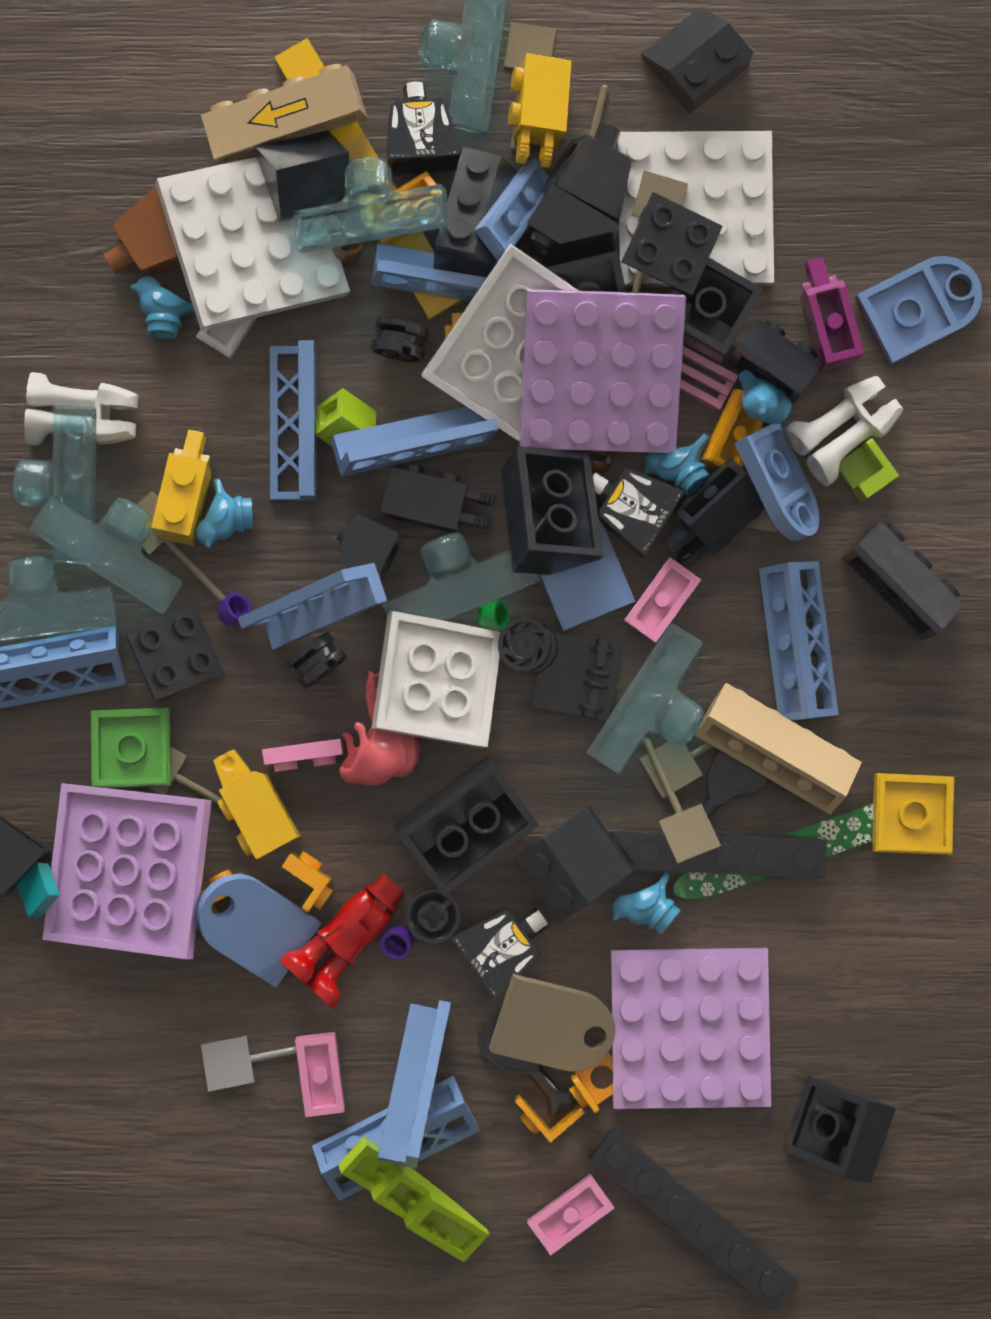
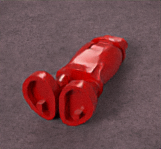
(346, 936)

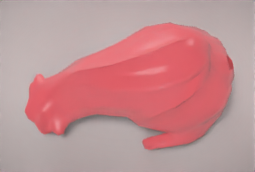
(380, 752)

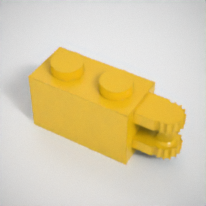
(540, 105)

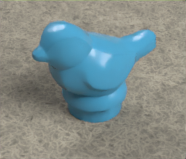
(161, 308)
(763, 399)
(680, 466)
(224, 517)
(647, 906)

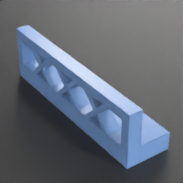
(414, 272)
(306, 414)
(411, 440)
(318, 605)
(793, 641)
(45, 657)
(413, 1085)
(445, 1106)

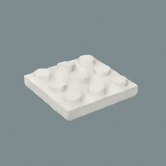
(437, 680)

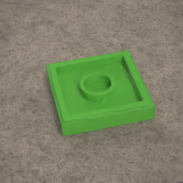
(131, 748)

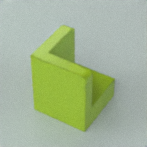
(342, 414)
(867, 470)

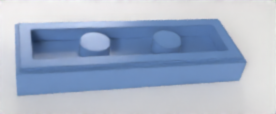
(512, 210)

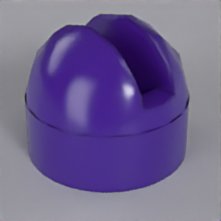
(232, 608)
(396, 947)

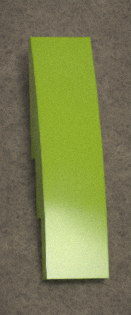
(414, 1199)

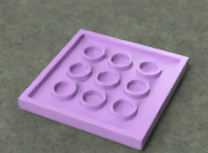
(601, 370)
(127, 870)
(690, 1028)

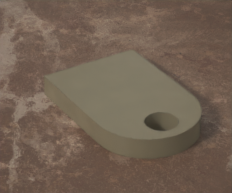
(549, 1024)

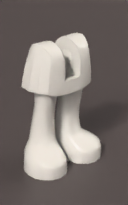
(107, 397)
(826, 460)

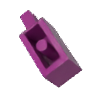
(829, 318)

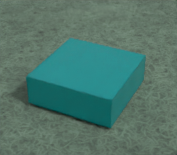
(38, 890)

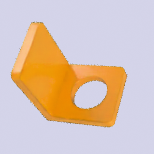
(585, 1091)
(536, 1124)

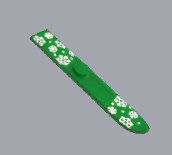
(841, 832)

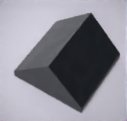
(304, 172)

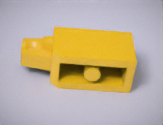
(183, 492)
(254, 806)

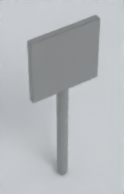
(230, 1063)

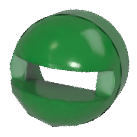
(493, 615)

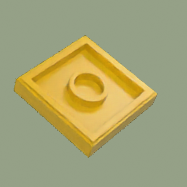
(913, 814)

